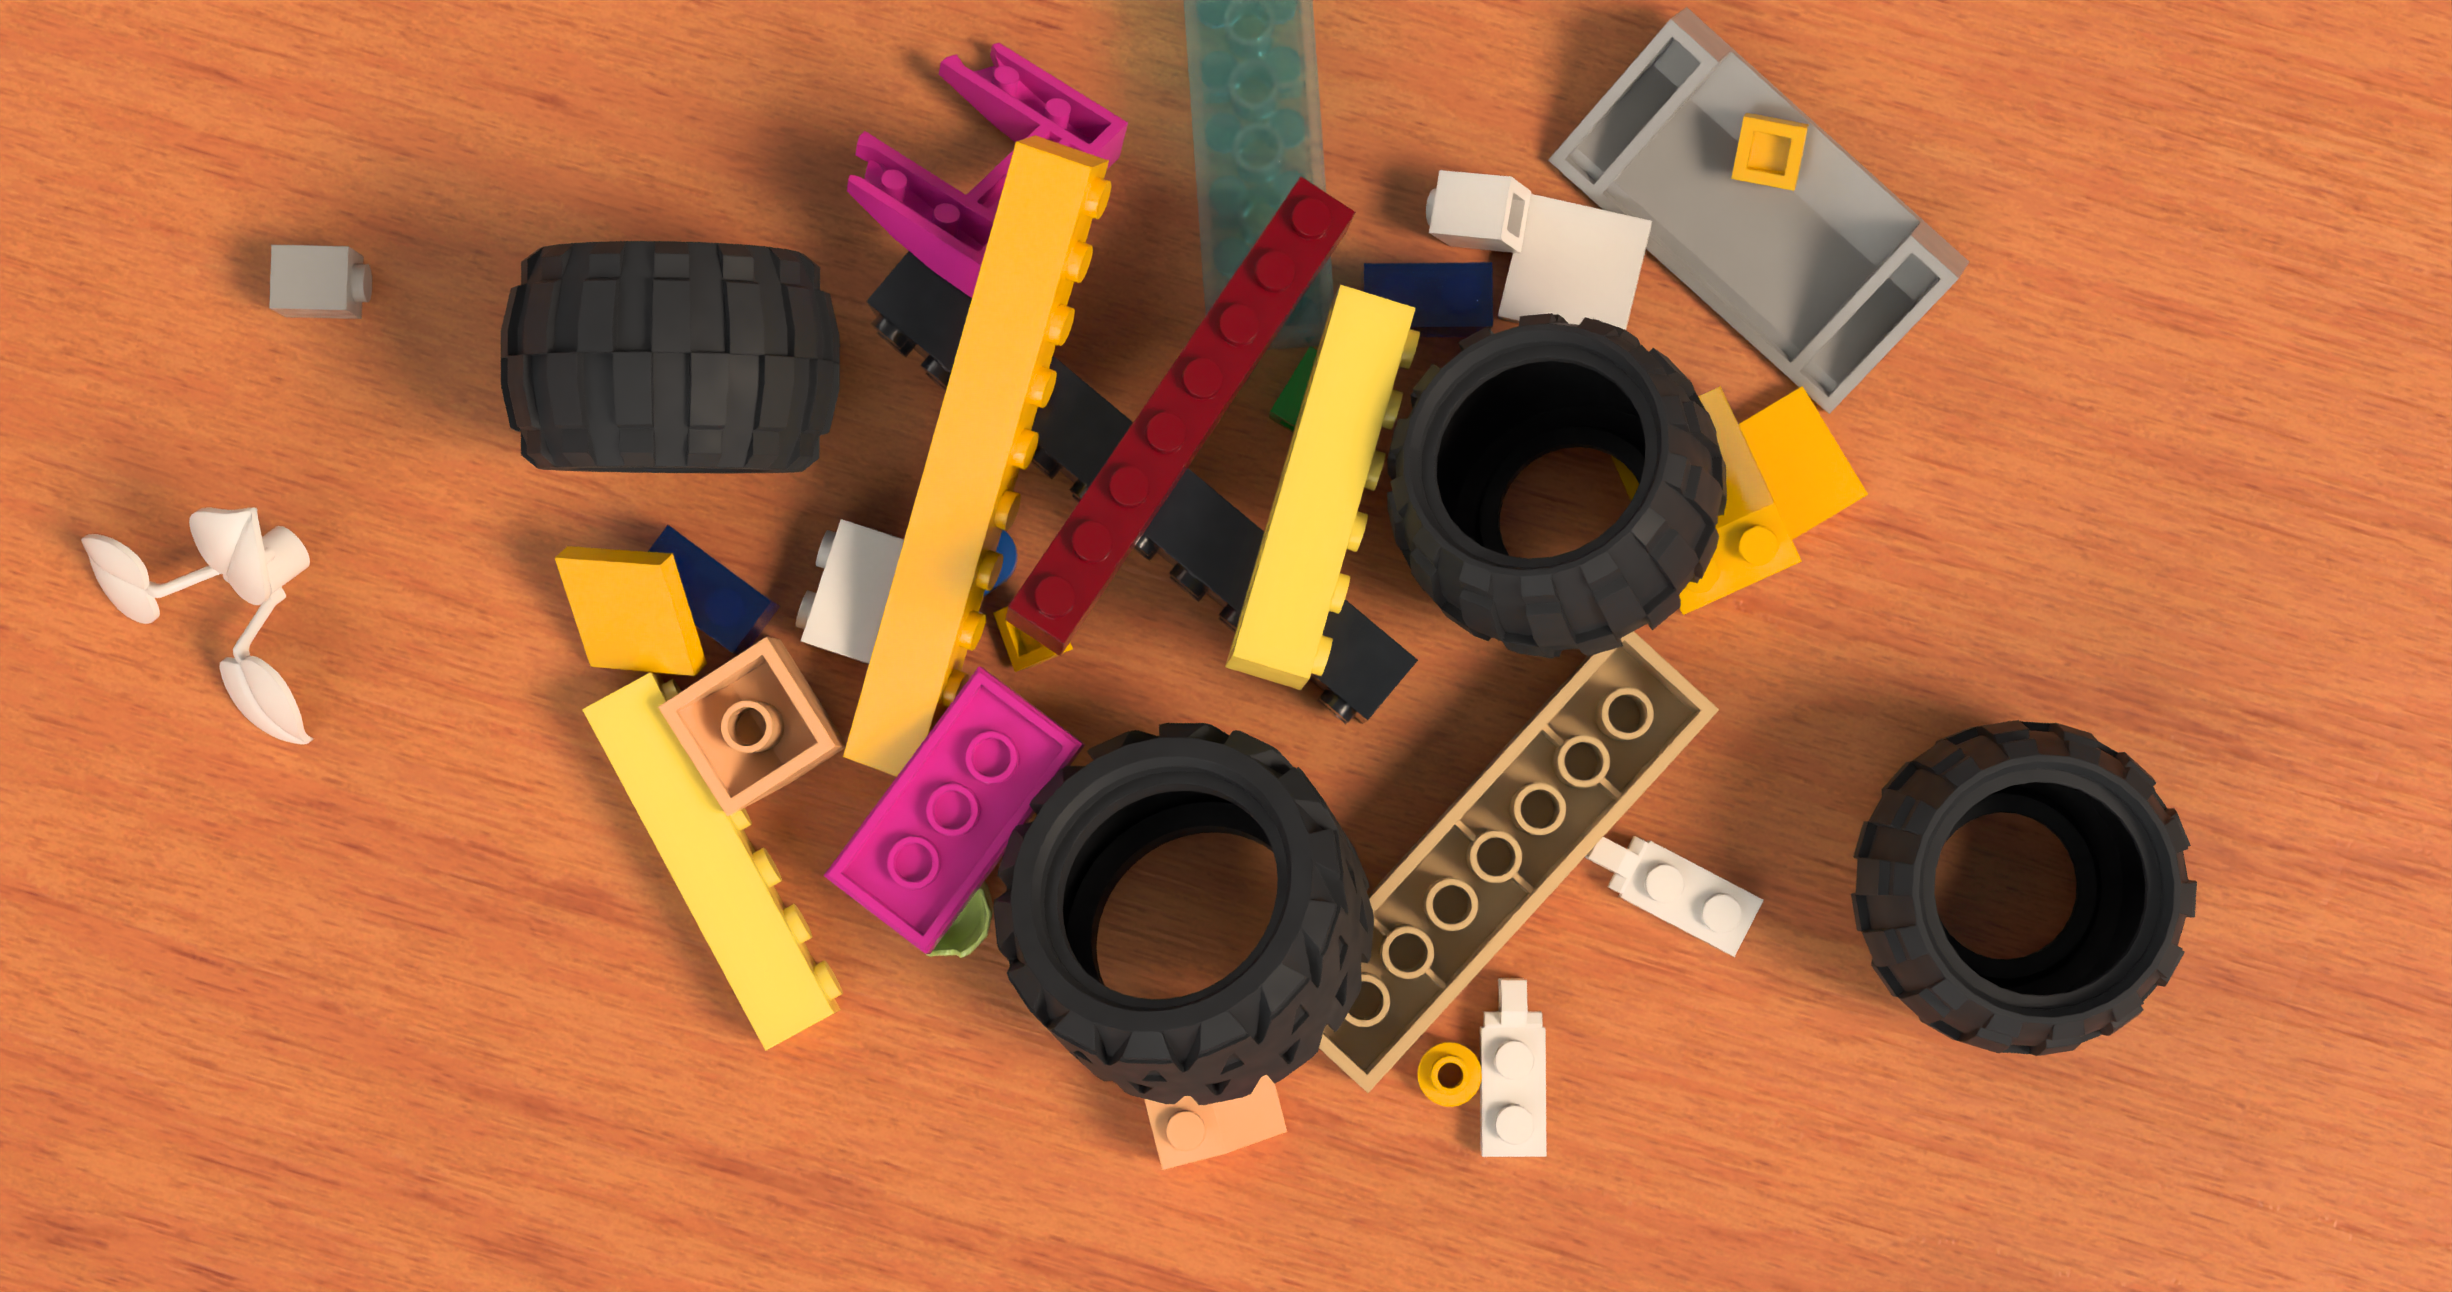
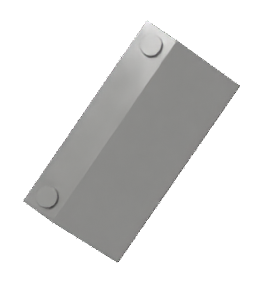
(1803, 274)

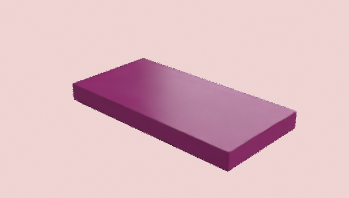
(952, 810)

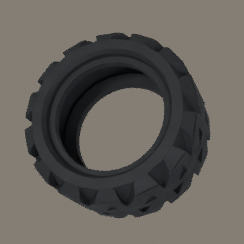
(1109, 816)

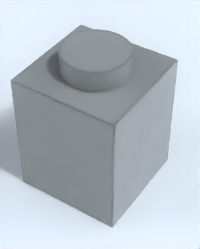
(318, 281)

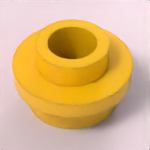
(1449, 1053)

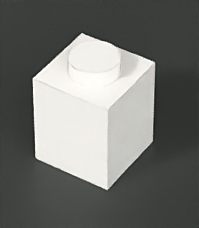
(1478, 211)

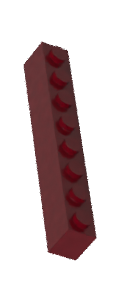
(1179, 417)

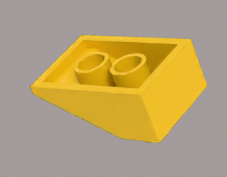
(1750, 532)

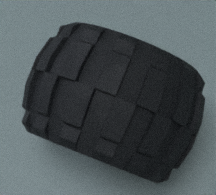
(670, 358)
(1514, 402)
(2125, 907)

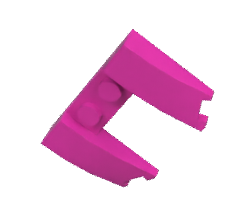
(939, 221)

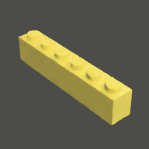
(1322, 487)
(715, 866)

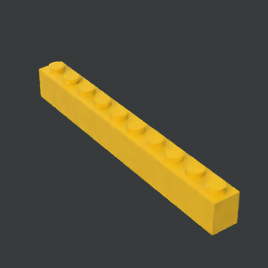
(979, 448)

